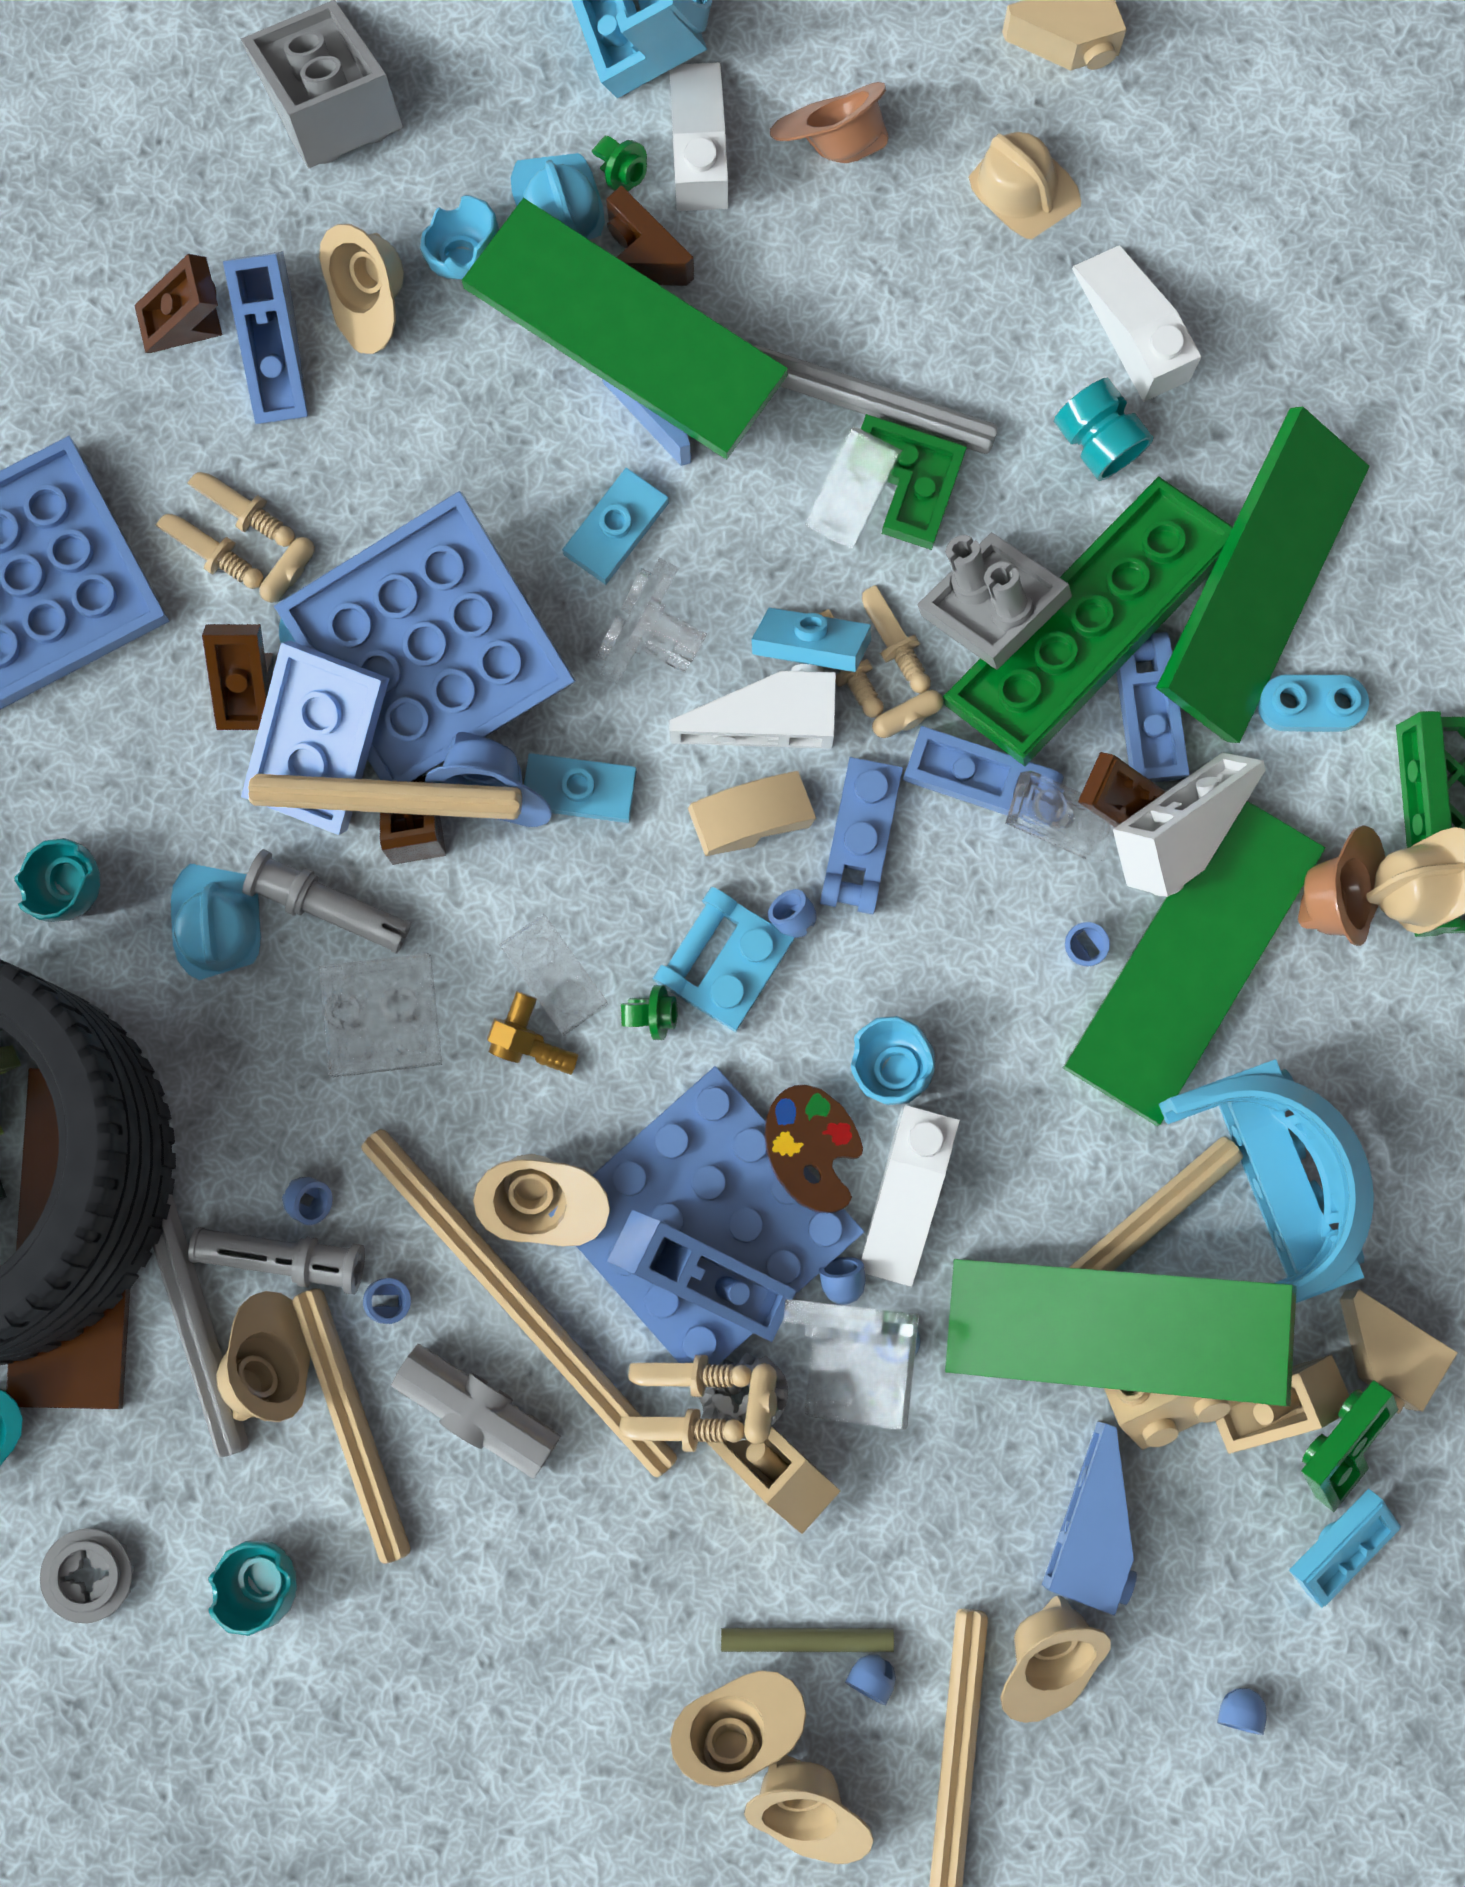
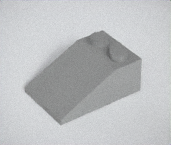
(323, 83)

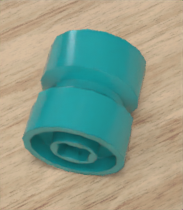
(1106, 433)

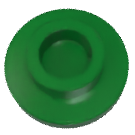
(623, 164)
(657, 1012)

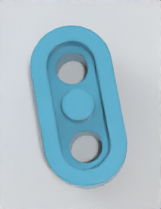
(1314, 703)

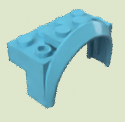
(644, 44)
(1291, 1205)

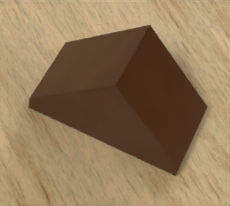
(411, 836)

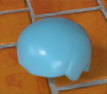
(467, 226)
(907, 1070)

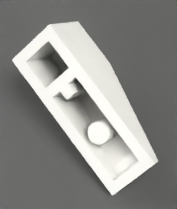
(699, 137)
(1139, 323)
(776, 711)
(1183, 827)
(908, 1194)

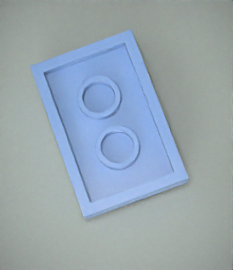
(317, 724)

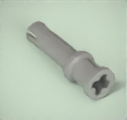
(303, 893)
(303, 1261)

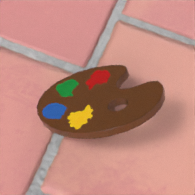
(810, 1130)

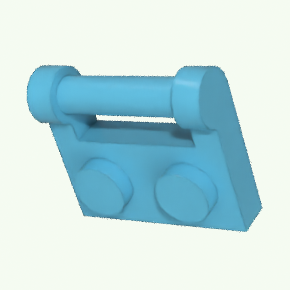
(738, 970)

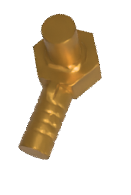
(512, 1038)

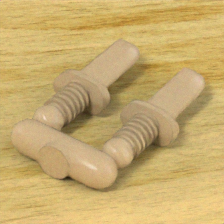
(249, 514)
(899, 647)
(698, 1376)

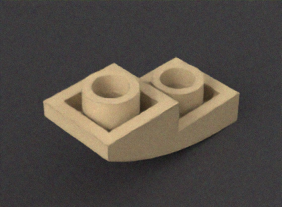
(750, 811)

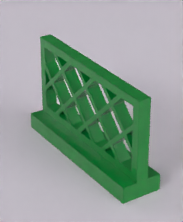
(1426, 784)

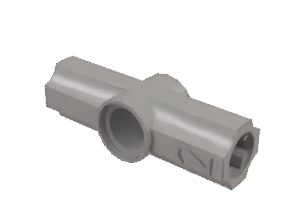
(475, 1410)

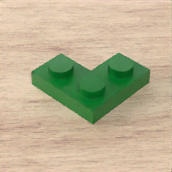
(923, 480)
(1338, 1460)

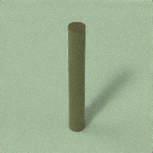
(807, 1640)

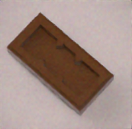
(1117, 790)

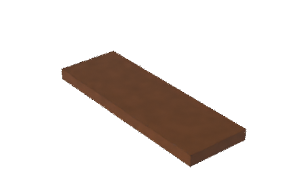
(92, 1365)

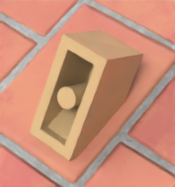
(1067, 31)
(1394, 1351)
(1315, 1403)
(780, 1477)

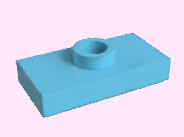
(615, 526)
(811, 639)
(582, 786)
(1345, 1548)

